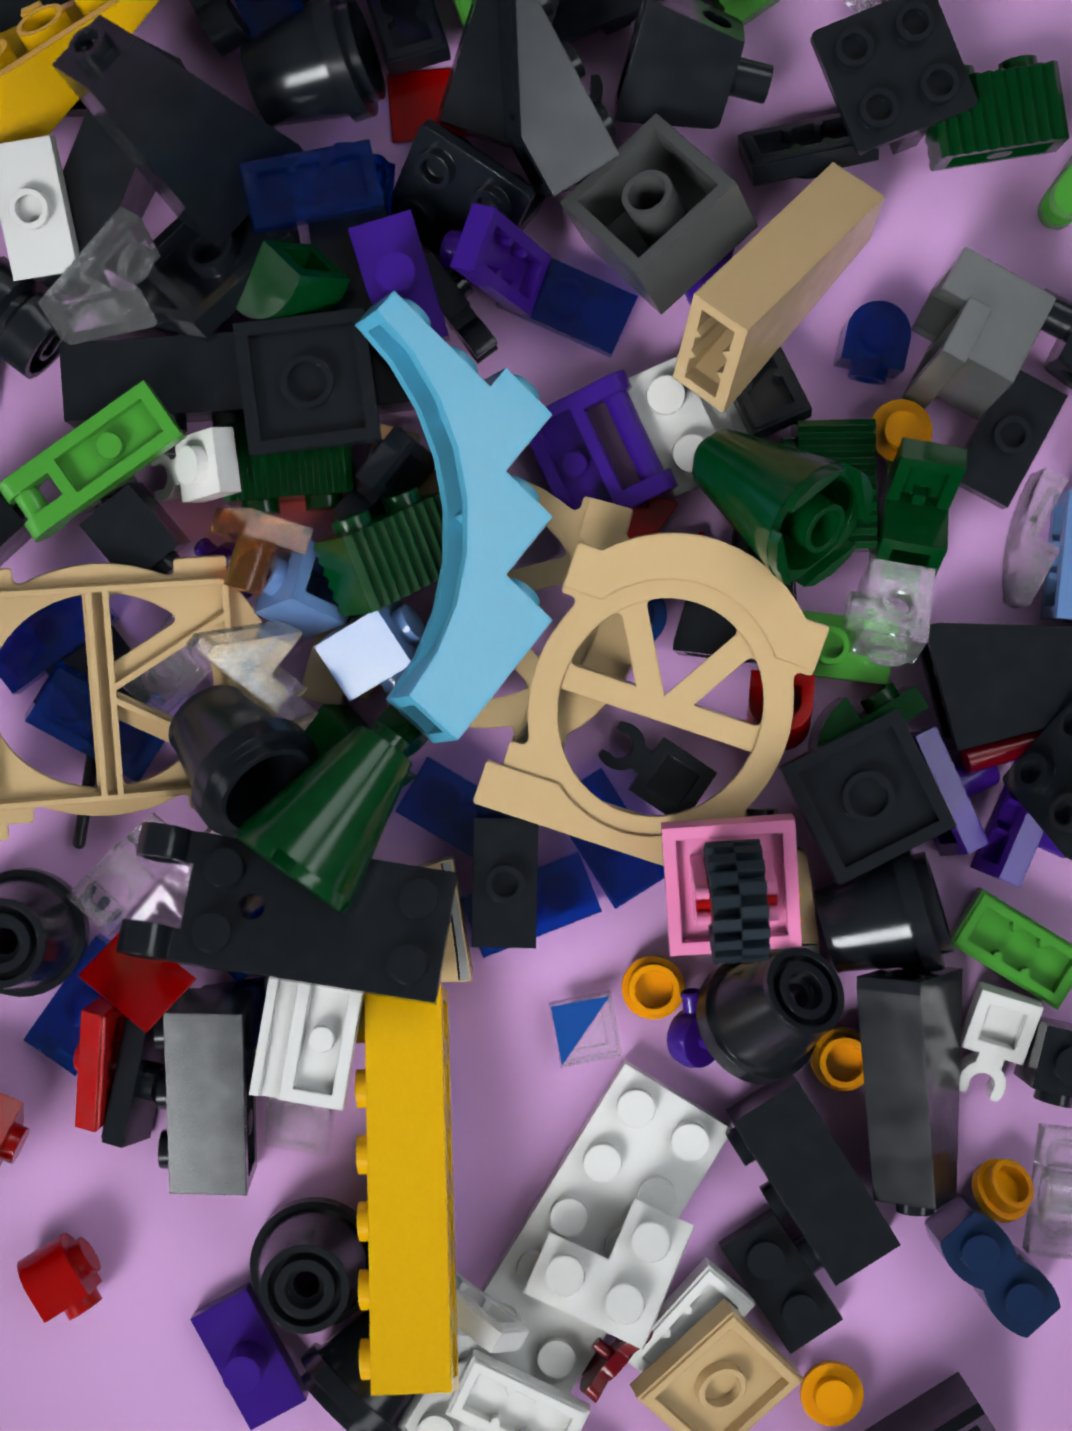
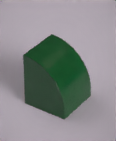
(291, 282)

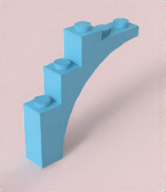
(475, 432)

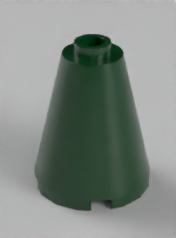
(785, 502)
(333, 814)

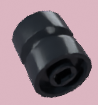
(26, 334)

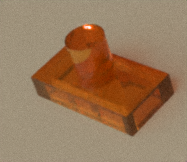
(256, 540)

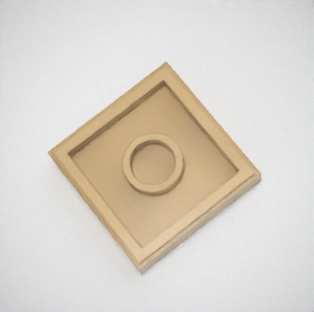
(717, 1376)

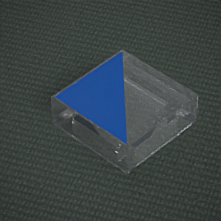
(585, 1029)

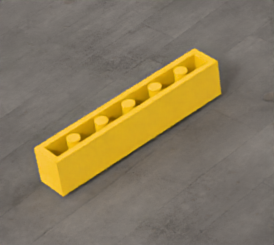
(409, 1198)

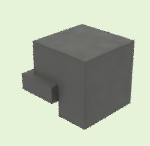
(979, 332)

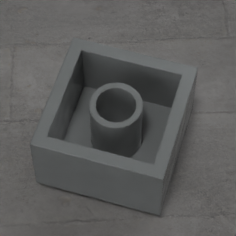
(660, 213)

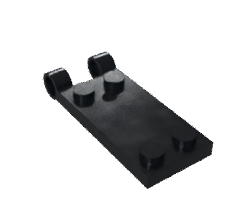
(381, 946)

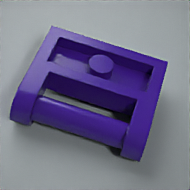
(577, 459)

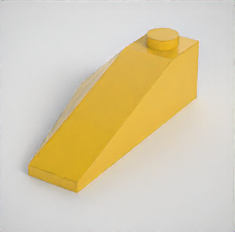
(31, 89)

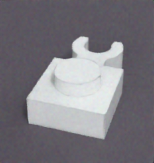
(201, 467)
(997, 1030)

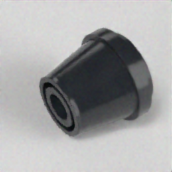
(315, 66)
(235, 755)
(886, 918)
(48, 931)
(768, 1014)
(315, 1238)
(337, 1385)

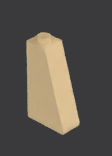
(773, 285)

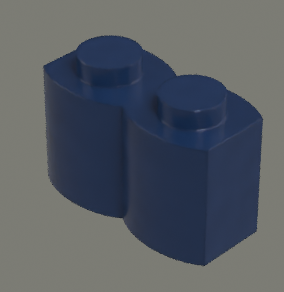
(991, 1264)

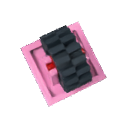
(732, 887)

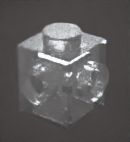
(890, 612)

